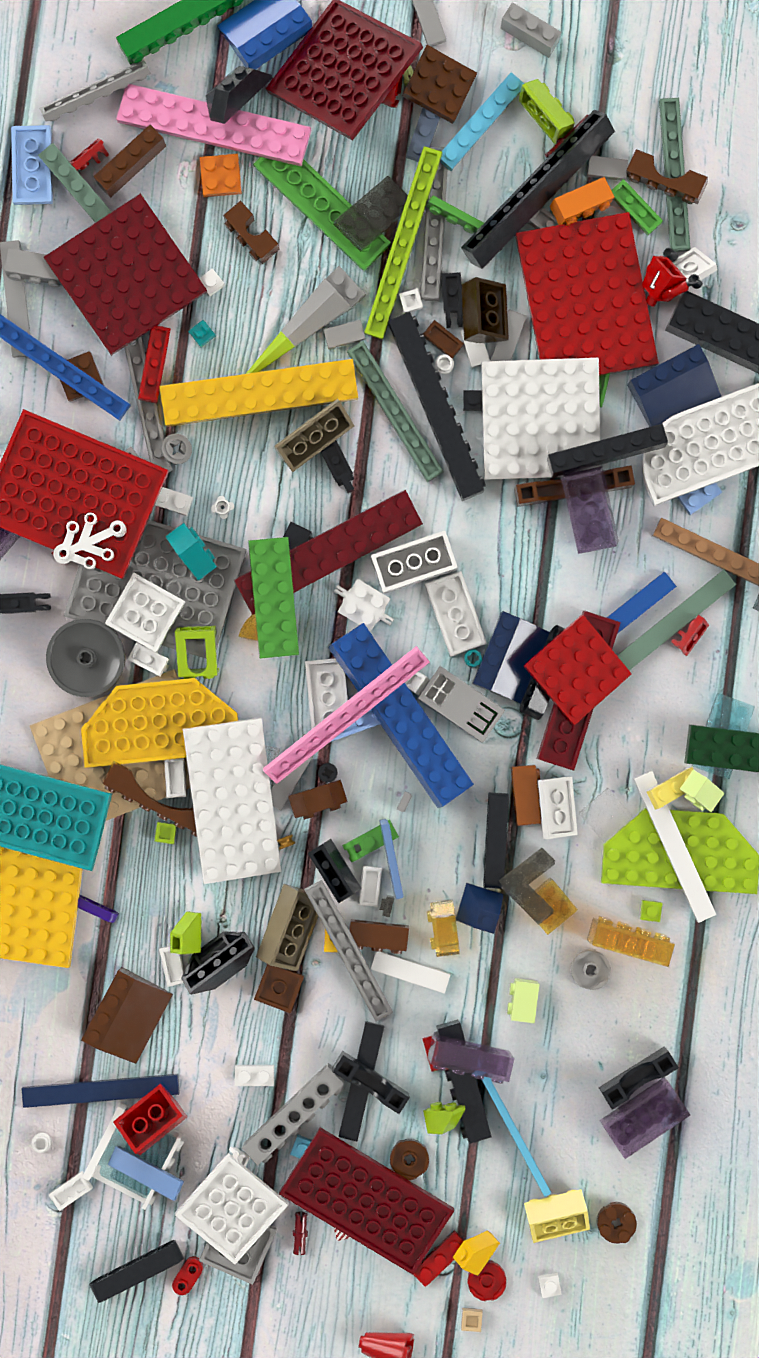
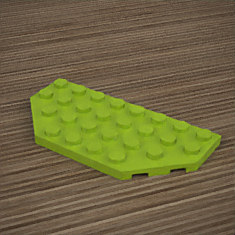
(714, 844)

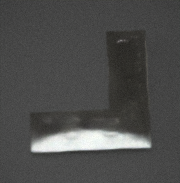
(517, 885)

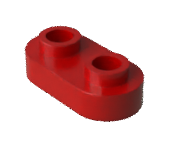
(187, 1276)

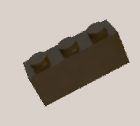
(484, 311)

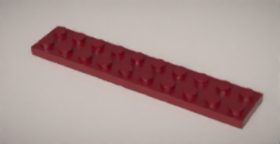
(344, 543)

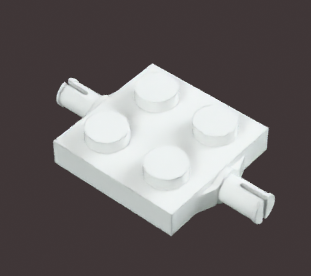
(364, 604)

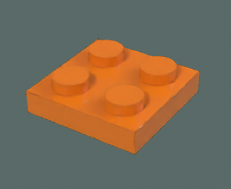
(220, 175)

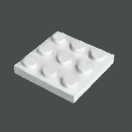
(145, 612)

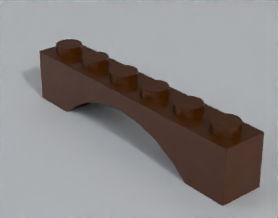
(553, 490)
(122, 780)

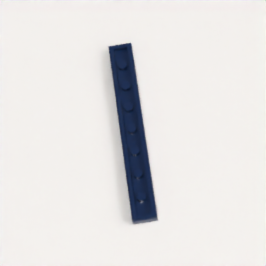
(97, 1090)

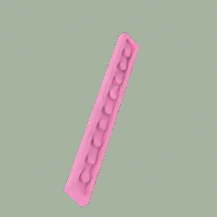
(346, 715)

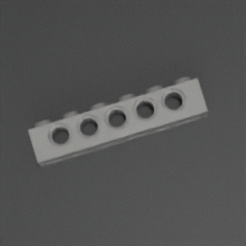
(261, 1153)

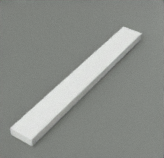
(676, 851)

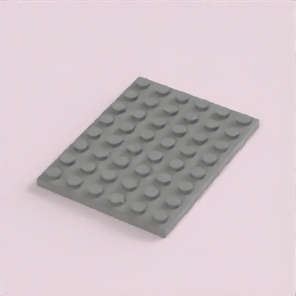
(155, 560)

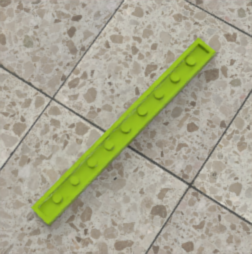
(403, 242)

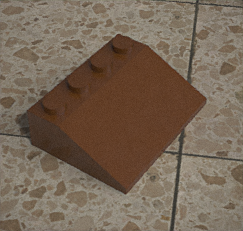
(127, 1016)

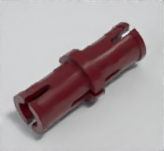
(300, 1233)

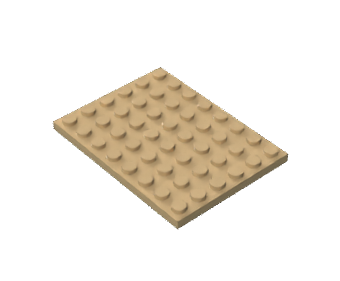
(62, 754)

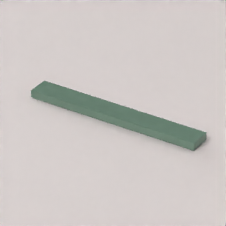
(673, 168)
(395, 411)
(676, 619)

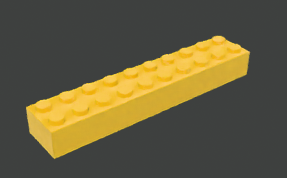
(258, 392)

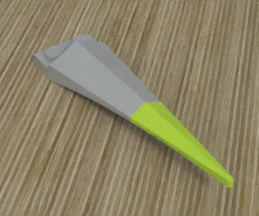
(328, 302)

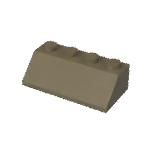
(314, 435)
(288, 929)

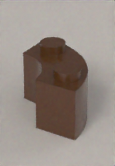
(318, 799)

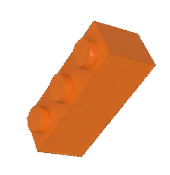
(582, 202)

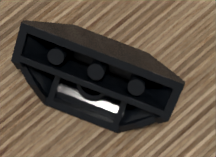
(234, 92)
(217, 962)

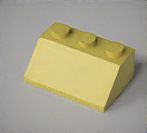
(557, 1215)

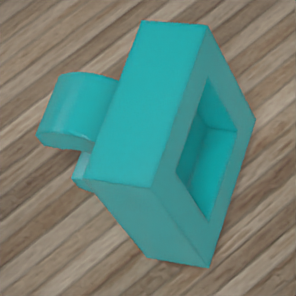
(202, 333)

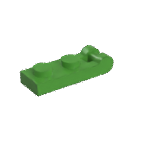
(368, 842)

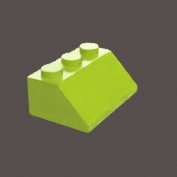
(545, 109)

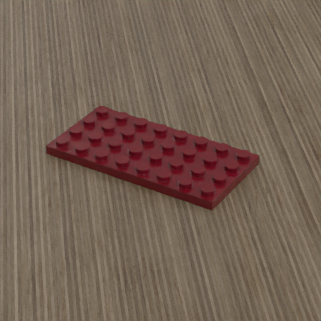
(366, 1201)

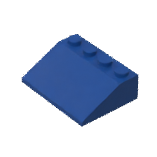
(265, 29)

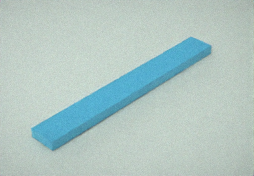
(516, 1136)

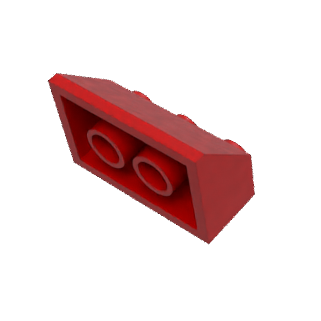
(150, 1119)

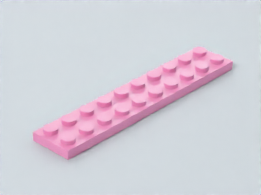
(191, 121)

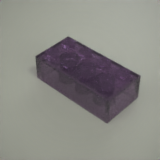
(590, 510)
(470, 1058)
(645, 1117)

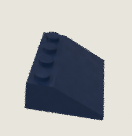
(674, 386)
(507, 652)

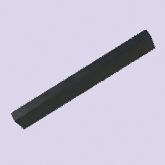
(358, 1096)

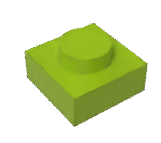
(165, 833)
(651, 910)

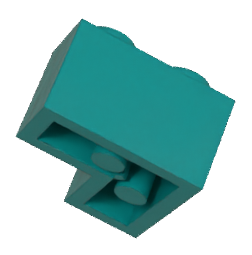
(191, 551)

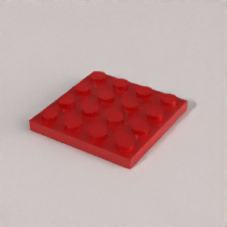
(577, 669)

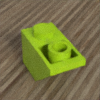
(186, 935)
(442, 1118)

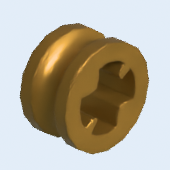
(285, 841)

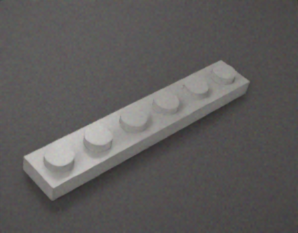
(98, 89)

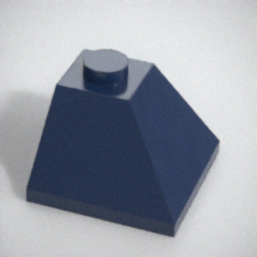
(480, 908)

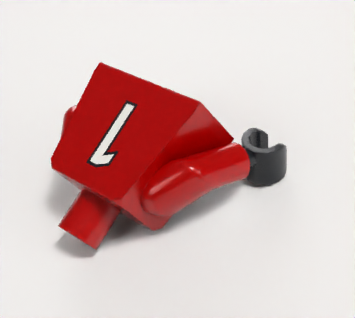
(665, 280)

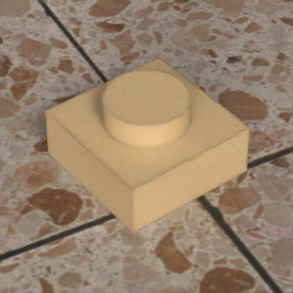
(471, 1319)

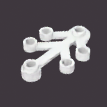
(86, 543)

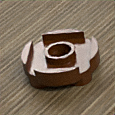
(415, 1168)
(621, 1233)

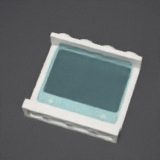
(159, 1155)

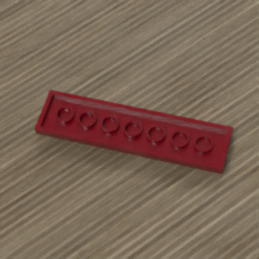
(562, 739)

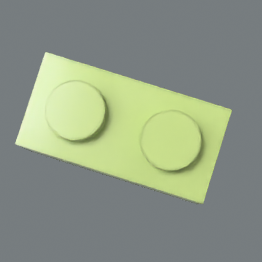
(701, 791)
(523, 1001)

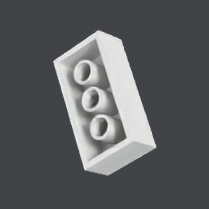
(414, 562)

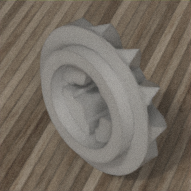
(185, 449)

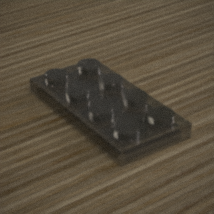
(372, 213)

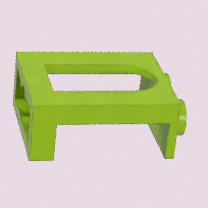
(196, 632)

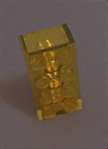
(631, 942)

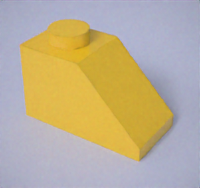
(476, 1252)

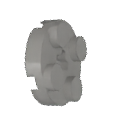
(601, 972)

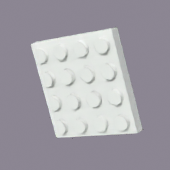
(231, 1208)

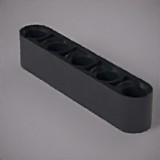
(535, 698)
(495, 839)
(136, 1271)

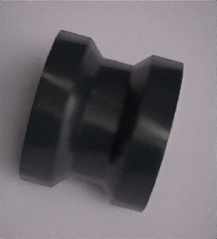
(330, 772)

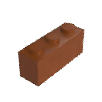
(526, 794)

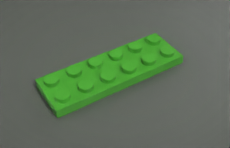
(273, 597)

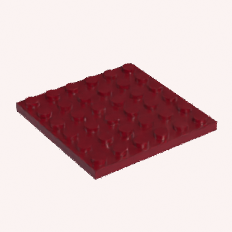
(344, 68)
(125, 274)

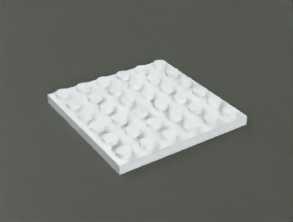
(537, 411)

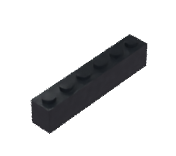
(607, 450)
(466, 1092)

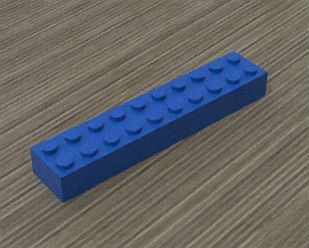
(403, 719)

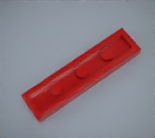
(154, 364)

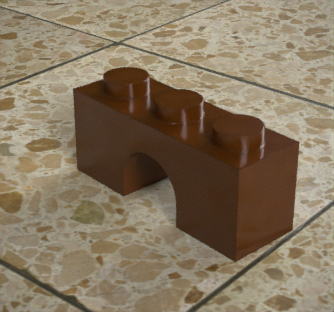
(260, 246)

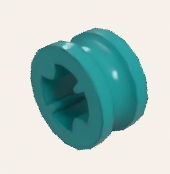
(476, 663)

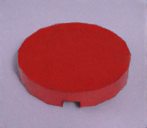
(489, 1283)

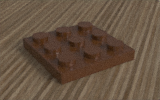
(439, 84)

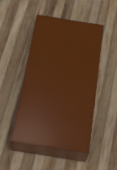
(443, 339)

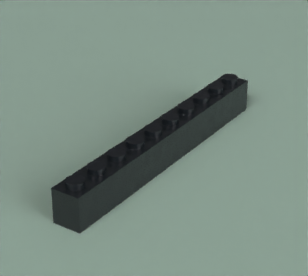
(538, 189)
(436, 407)

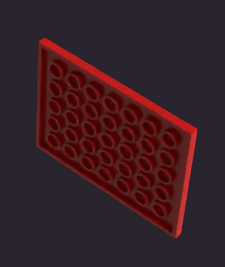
(588, 293)
(61, 476)

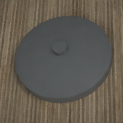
(85, 657)

